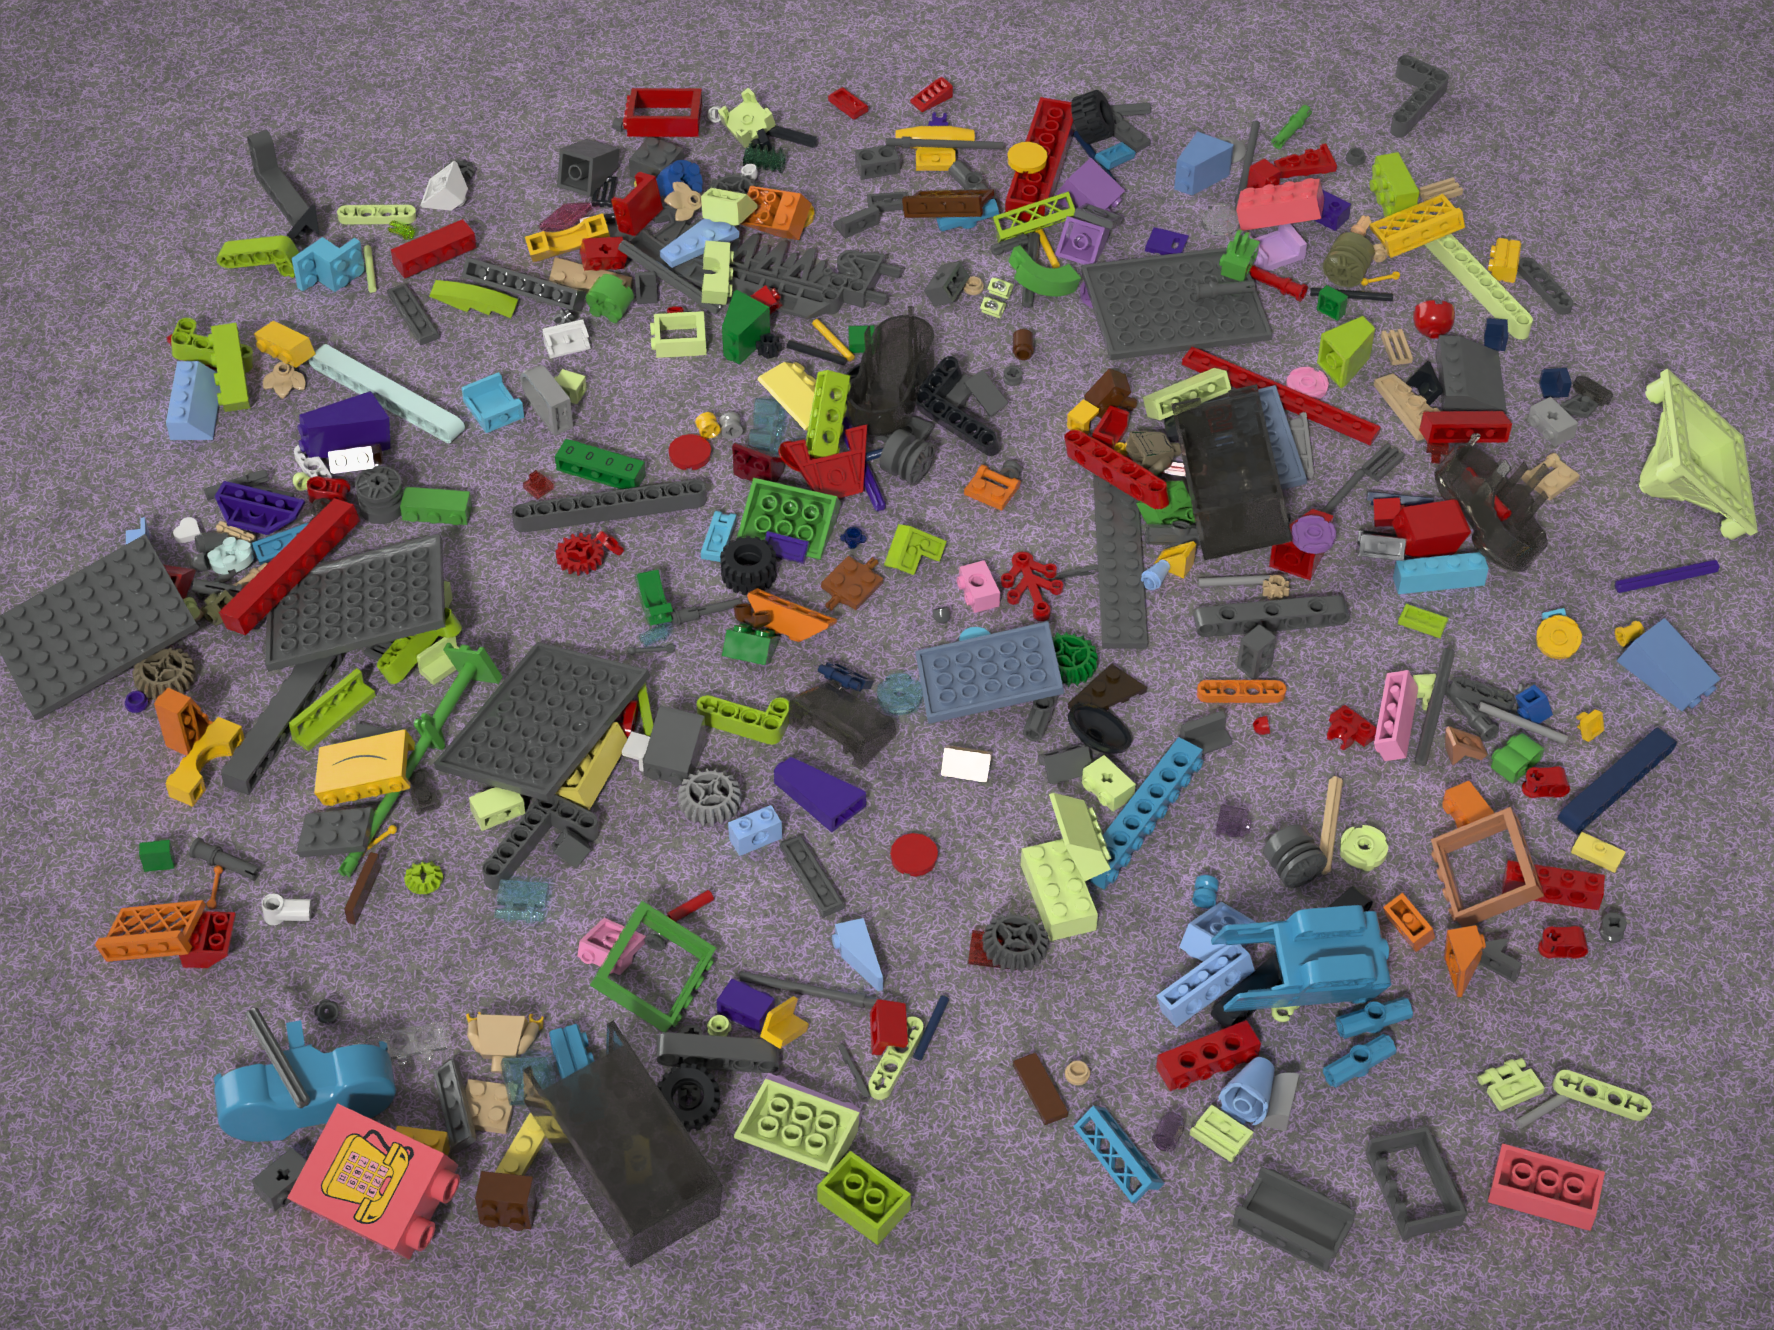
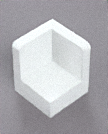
(636, 747)

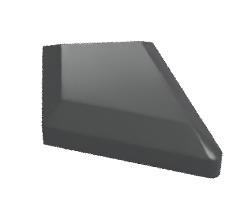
(1580, 406)

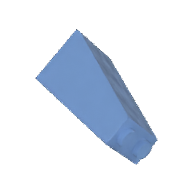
(1670, 666)

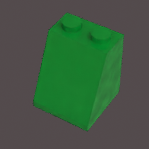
(743, 326)

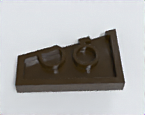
(1109, 689)

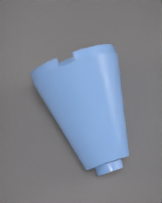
(1249, 1092)

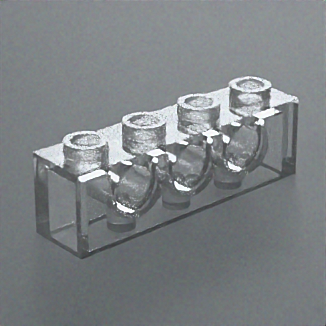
(412, 1038)

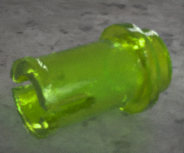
(406, 231)

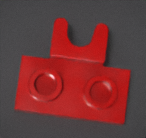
(1350, 727)

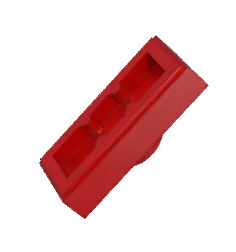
(848, 103)

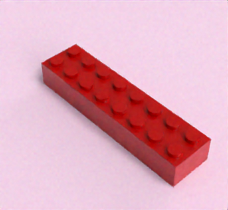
(1053, 130)

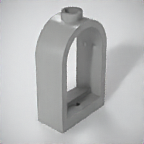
(547, 399)

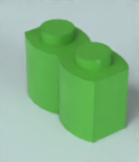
(1516, 757)

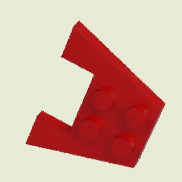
(834, 474)

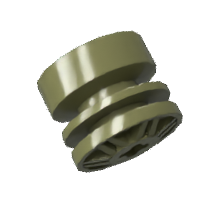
(1348, 259)

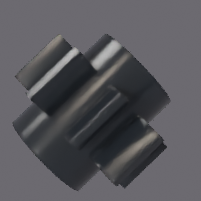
(768, 346)

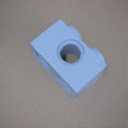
(755, 830)

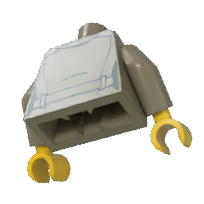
(1149, 450)

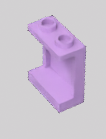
(1280, 248)

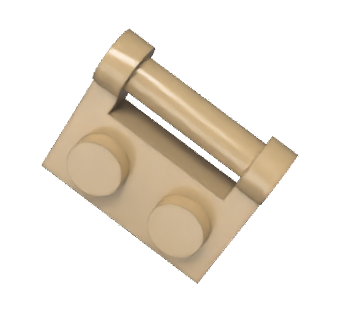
(1556, 480)

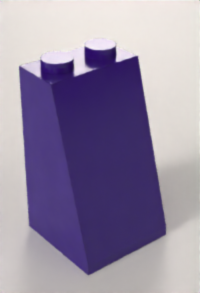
(343, 425)

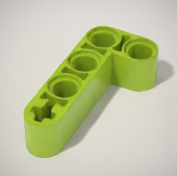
(259, 251)
(192, 347)
(403, 652)
(745, 721)

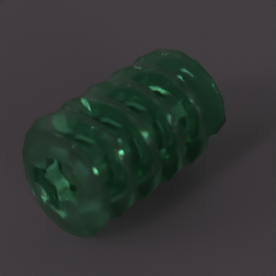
(765, 158)

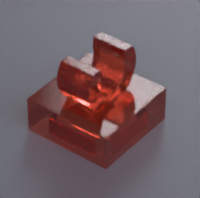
(1436, 450)
(537, 485)

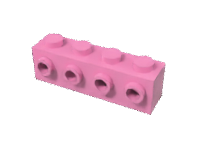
(1396, 715)

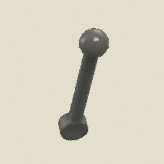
(670, 648)

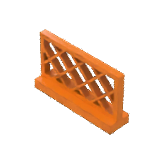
(152, 942)

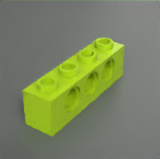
(823, 403)

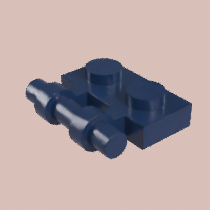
(845, 676)

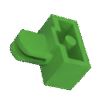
(1239, 257)

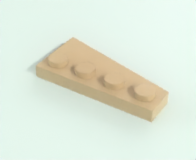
(573, 275)
(1404, 402)

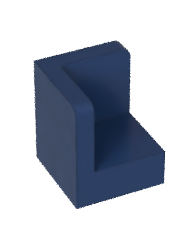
(1496, 334)
(1555, 383)

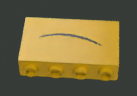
(363, 768)

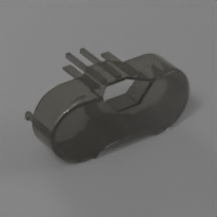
(896, 363)

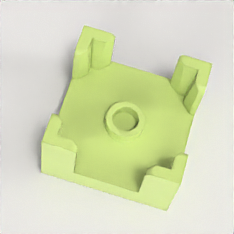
(747, 119)

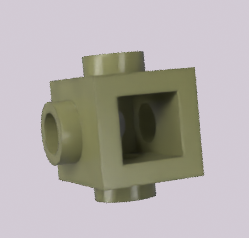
(214, 604)

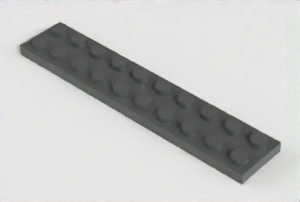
(1119, 568)

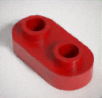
(630, 716)

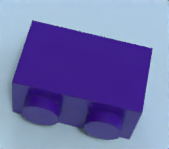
(745, 1005)

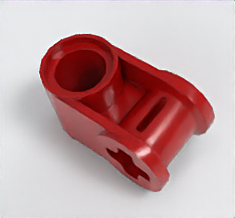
(327, 488)
(1548, 781)
(1567, 942)

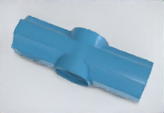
(989, 210)
(1362, 1021)
(1348, 1066)

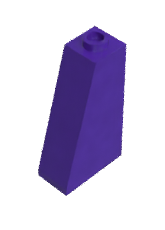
(819, 793)

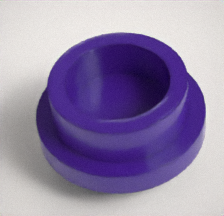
(136, 702)

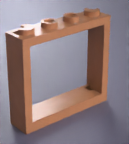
(1472, 833)

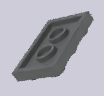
(335, 832)

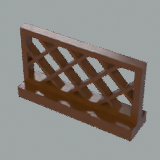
(946, 203)

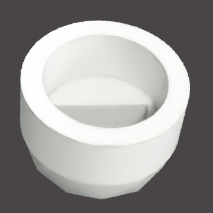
(712, 114)
(750, 168)

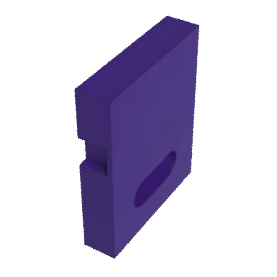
(1162, 241)

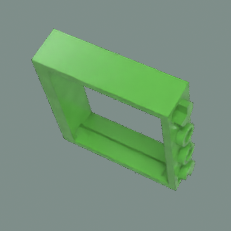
(675, 933)

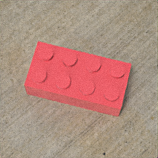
(1280, 204)
(1546, 1187)

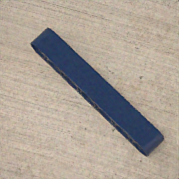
(1617, 780)

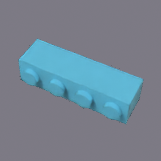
(1440, 573)

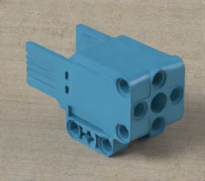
(1320, 955)

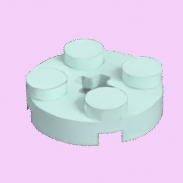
(231, 555)

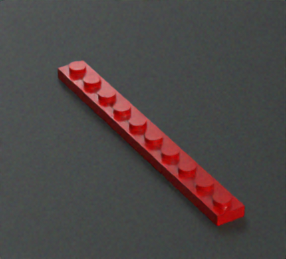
(1291, 399)

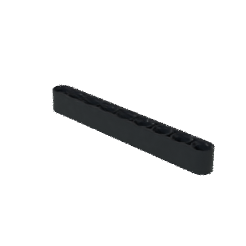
(1269, 974)

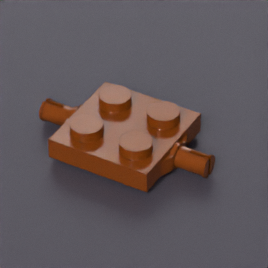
(851, 583)

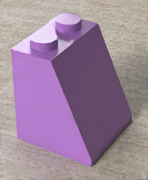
(1091, 186)

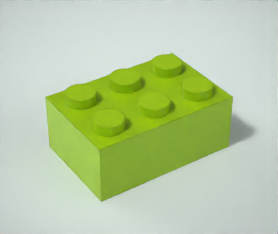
(1393, 184)
(864, 1197)

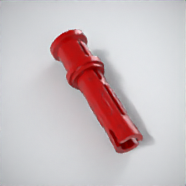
(1284, 285)

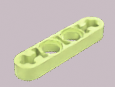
(376, 214)
(896, 1058)
(1602, 1091)

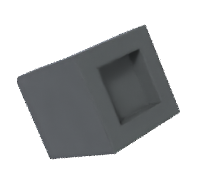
(646, 287)
(570, 847)

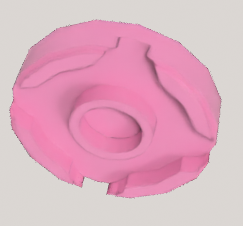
(1314, 387)

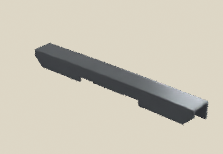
(1072, 573)
(846, 1058)

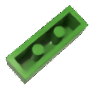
(436, 506)

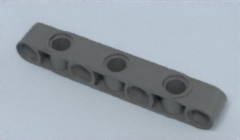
(1272, 615)

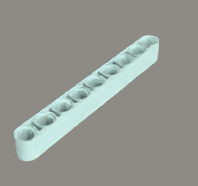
(388, 393)

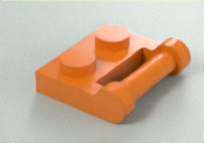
(989, 492)

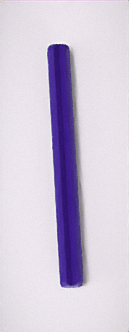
(869, 481)

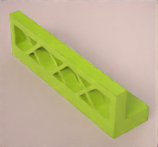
(1037, 224)
(332, 712)

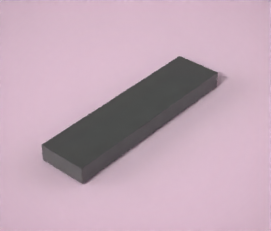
(413, 314)
(811, 876)
(455, 1106)

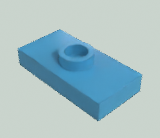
(1115, 155)

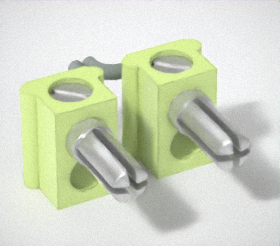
(997, 307)

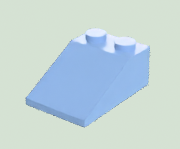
(1205, 927)

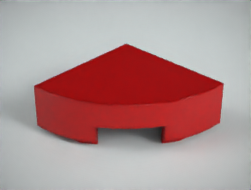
(610, 542)

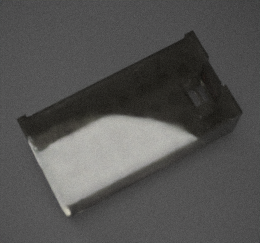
(1234, 484)

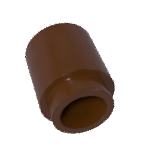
(1023, 344)

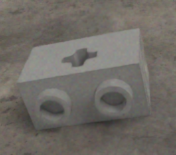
(1552, 421)

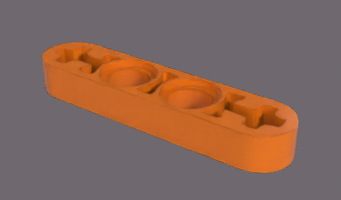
(1241, 688)

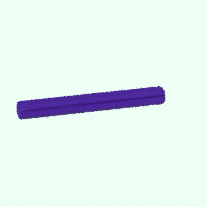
(1666, 576)

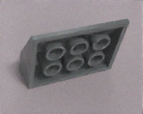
(1469, 375)

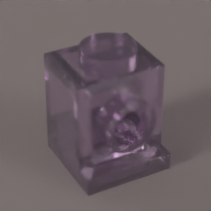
(1233, 822)

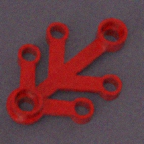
(1023, 563)

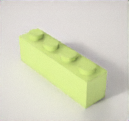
(1204, 385)

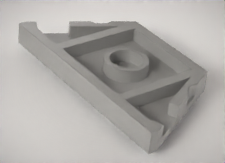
(1300, 434)

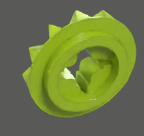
(432, 882)

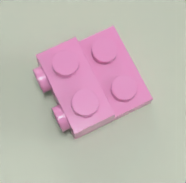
(599, 941)

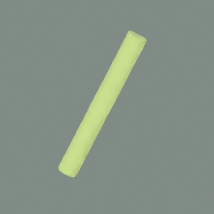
(369, 269)

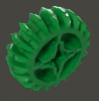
(1070, 653)

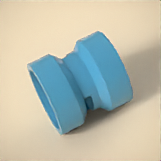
(1205, 887)

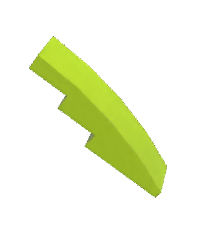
(470, 296)

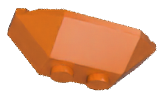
(789, 617)

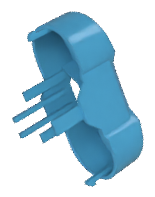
(259, 1108)

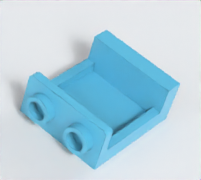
(492, 403)

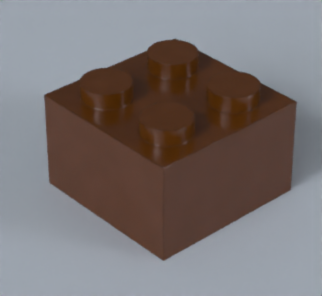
(506, 1200)

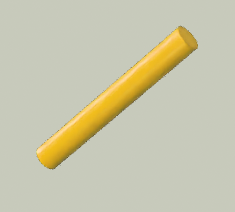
(1048, 249)
(833, 339)

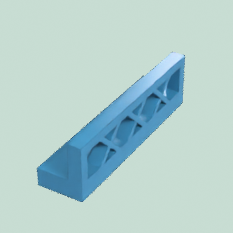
(1125, 1148)

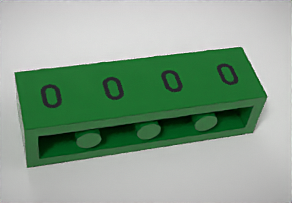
(599, 465)

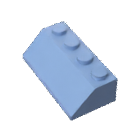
(193, 402)

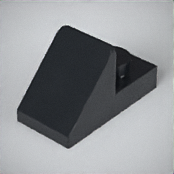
(307, 221)
(1426, 383)

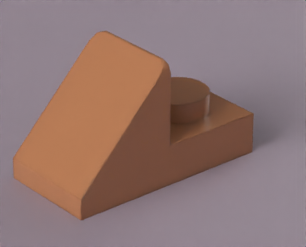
(1462, 743)

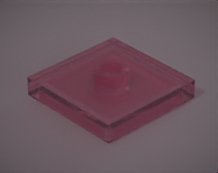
(565, 216)

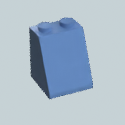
(1203, 163)

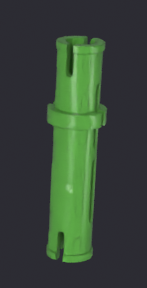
(1295, 121)

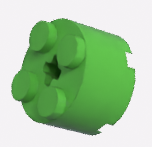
(609, 298)

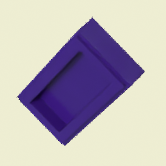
(788, 547)

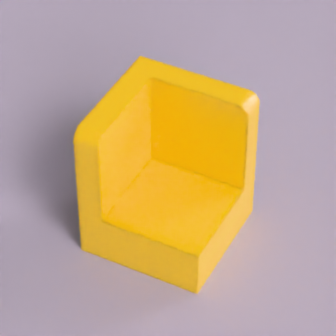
(1081, 415)

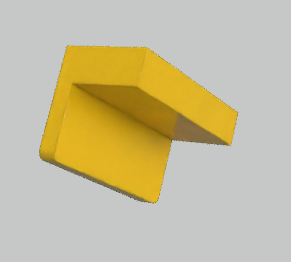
(782, 1025)

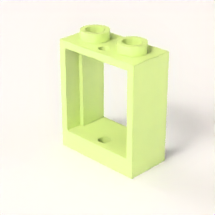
(680, 346)

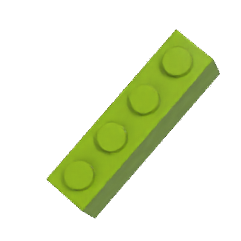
(230, 367)

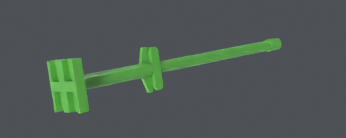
(470, 666)

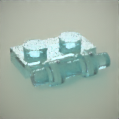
(521, 894)

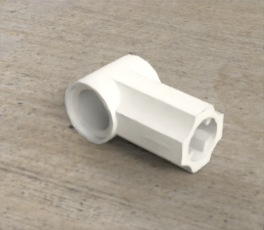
(285, 909)

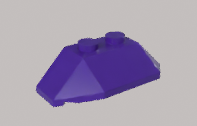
(256, 508)

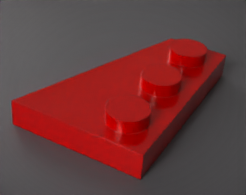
(1312, 162)

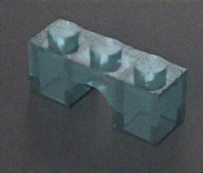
(767, 415)

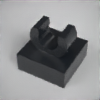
(763, 140)

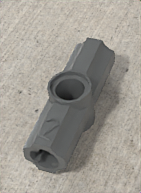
(968, 179)
(1172, 535)
(1039, 718)

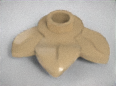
(681, 200)
(283, 381)

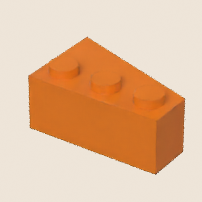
(180, 720)

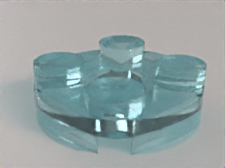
(899, 705)

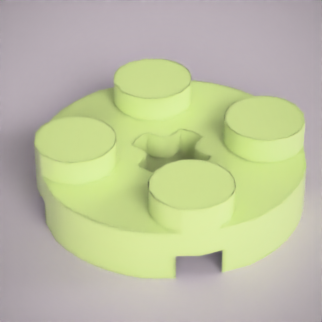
(1361, 858)

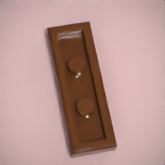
(362, 888)
(1040, 1088)

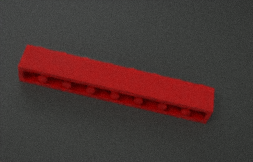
(289, 567)

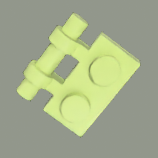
(1513, 1089)

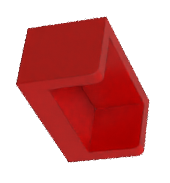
(1112, 426)

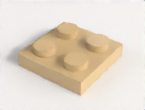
(489, 1106)

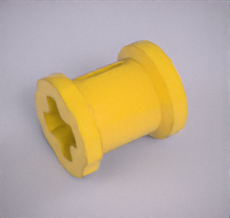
(1629, 633)

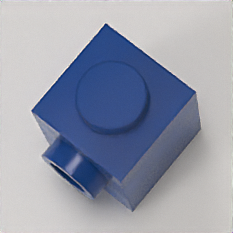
(1533, 705)

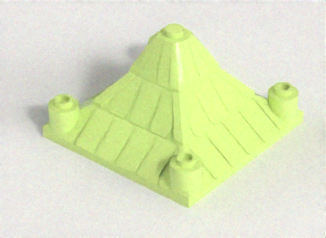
(1698, 458)

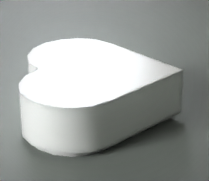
(186, 531)

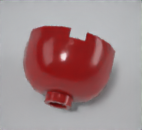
(1434, 318)

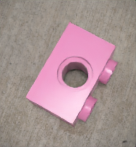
(978, 586)

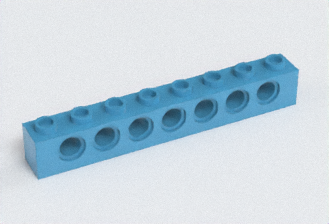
(1148, 806)

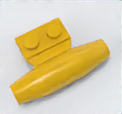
(931, 157)

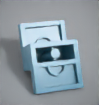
(328, 264)

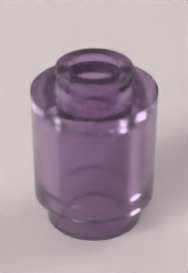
(1168, 1132)

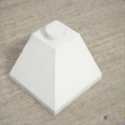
(445, 189)

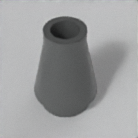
(209, 541)

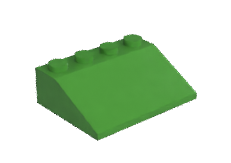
(790, 513)

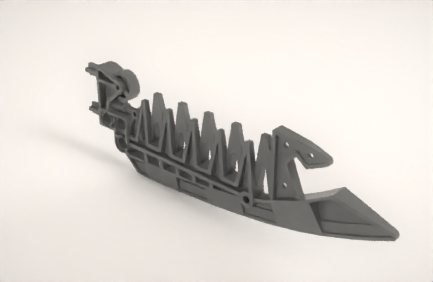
(805, 298)

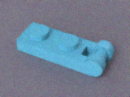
(718, 535)

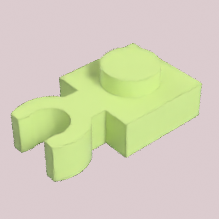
(1425, 686)

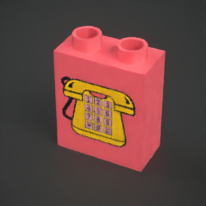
(375, 1182)

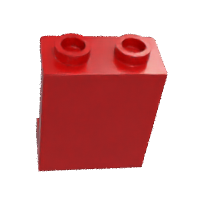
(638, 206)

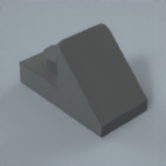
(1496, 960)

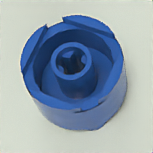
(679, 171)

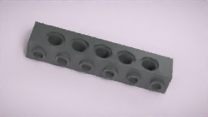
(523, 284)

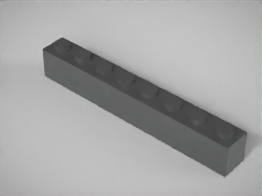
(272, 727)

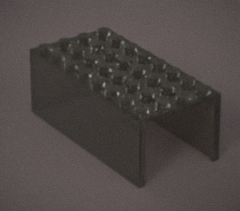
(626, 1151)

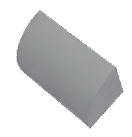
(1281, 1101)

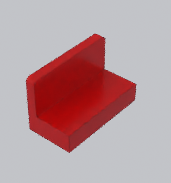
(888, 1025)

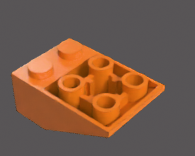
(778, 212)

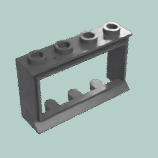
(1437, 1169)

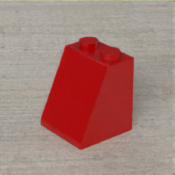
(1432, 528)
(1293, 560)

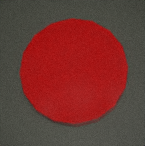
(689, 452)
(914, 854)

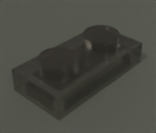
(422, 792)

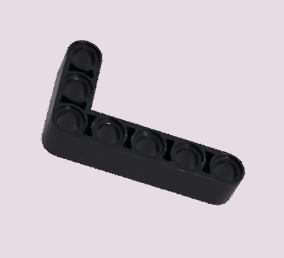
(936, 402)

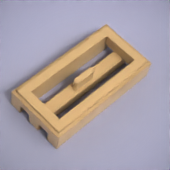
(1440, 188)
(1394, 335)

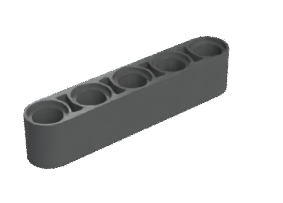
(717, 1052)

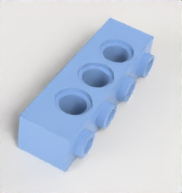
(1205, 983)

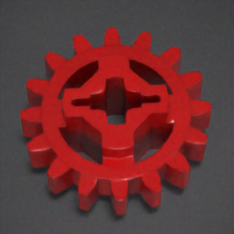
(579, 554)

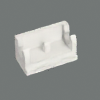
(566, 338)

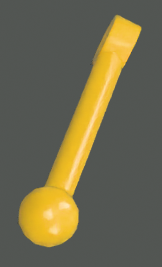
(1395, 275)
(392, 829)

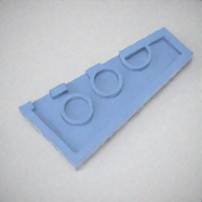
(693, 241)

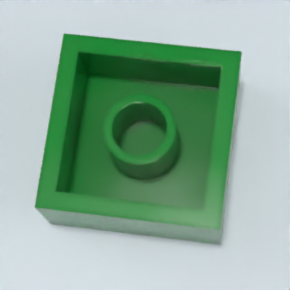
(1332, 303)
(856, 338)
(156, 855)

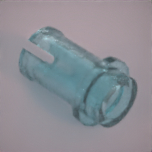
(654, 635)

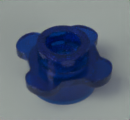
(853, 537)

